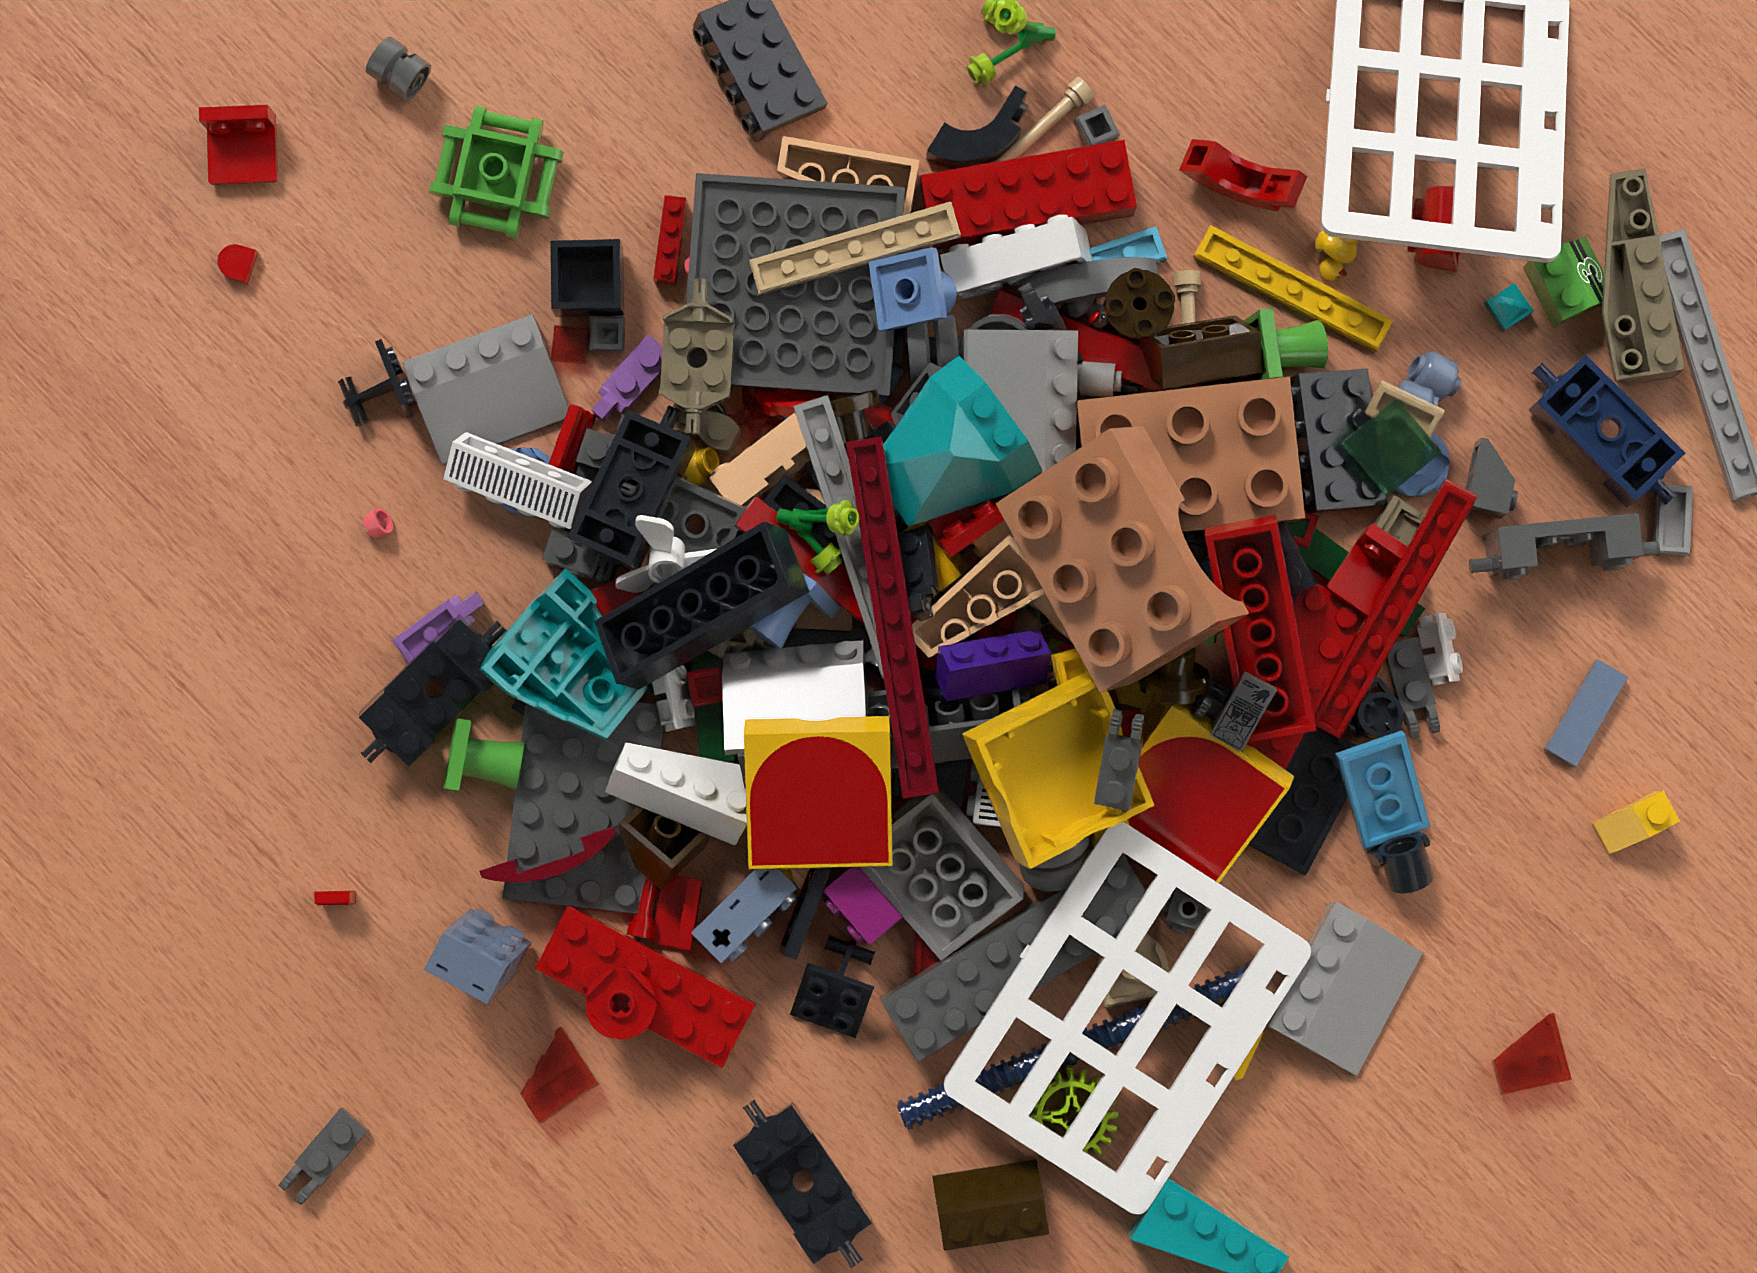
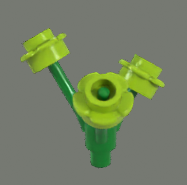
(1008, 18)
(840, 519)

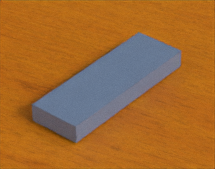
(1585, 713)

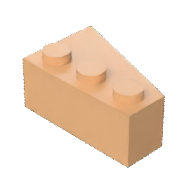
(763, 465)

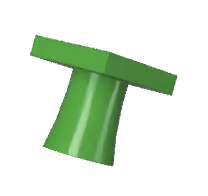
(1288, 347)
(481, 759)

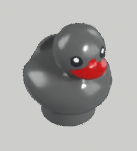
(1095, 314)

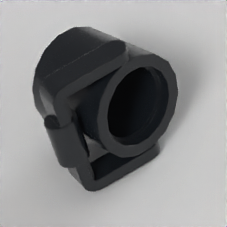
(1377, 714)
(1404, 862)

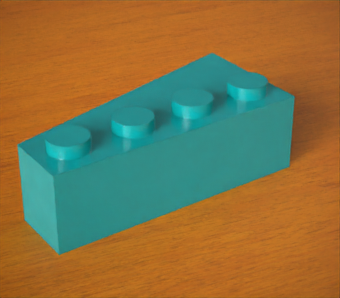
(1200, 1232)

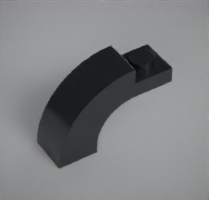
(967, 148)

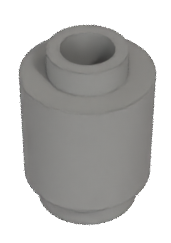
(1098, 379)

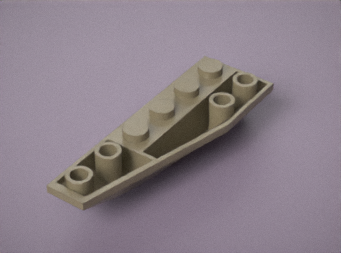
(1635, 287)

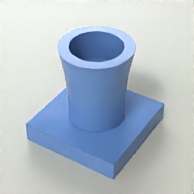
(911, 289)
(778, 625)

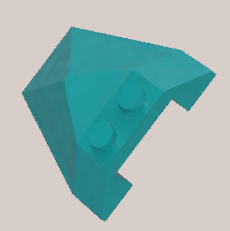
(955, 448)
(558, 661)

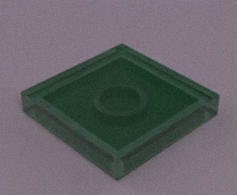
(1391, 446)

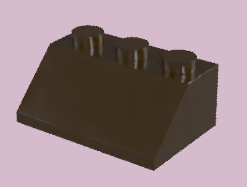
(1203, 352)
(990, 1205)

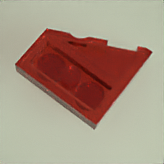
(1533, 1059)
(558, 1078)

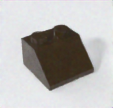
(660, 845)

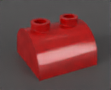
(1435, 207)

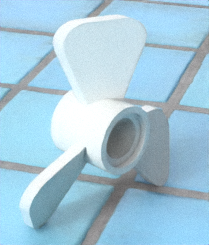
(665, 557)

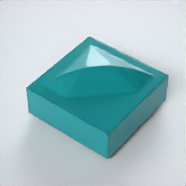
(1509, 307)

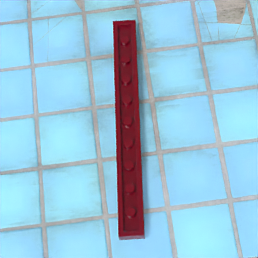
(892, 617)

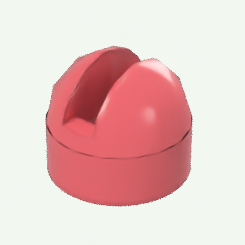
(378, 523)

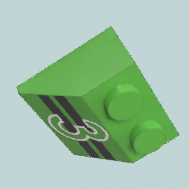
(1569, 283)

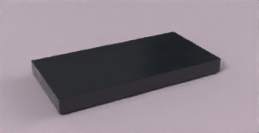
(1310, 805)

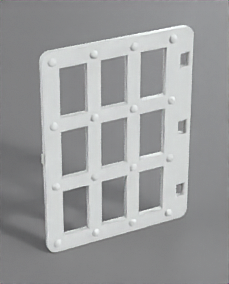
(1539, 151)
(1191, 1097)

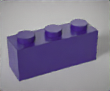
(992, 665)

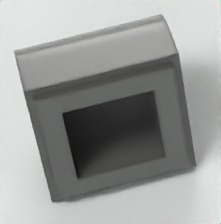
(1096, 127)

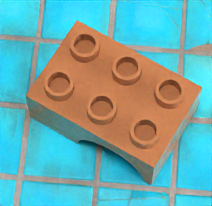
(1221, 443)
(1115, 558)

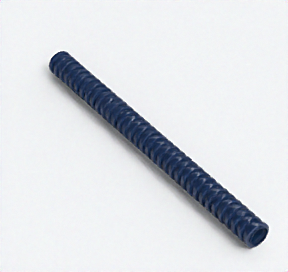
(1016, 1070)

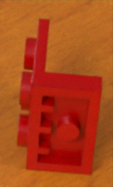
(240, 144)
(966, 525)
(1366, 569)

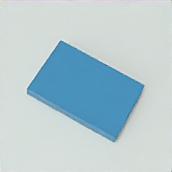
(1382, 789)

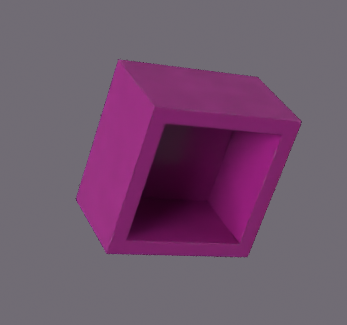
(861, 904)

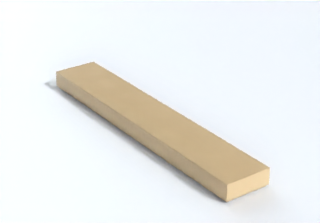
(855, 248)

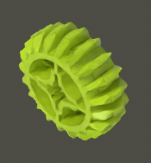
(1070, 1084)

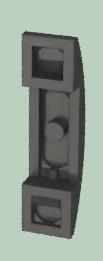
(1084, 279)

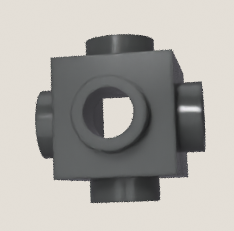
(1174, 914)

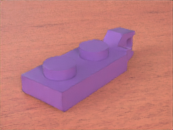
(630, 379)
(423, 631)

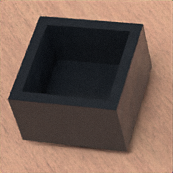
(587, 278)

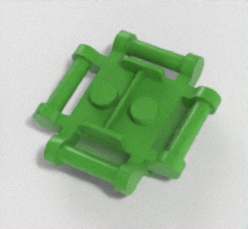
(495, 171)

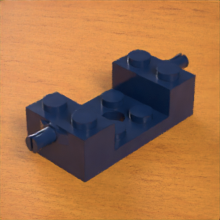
(1632, 459)

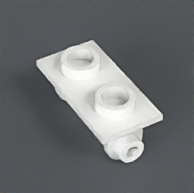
(1440, 635)
(677, 709)

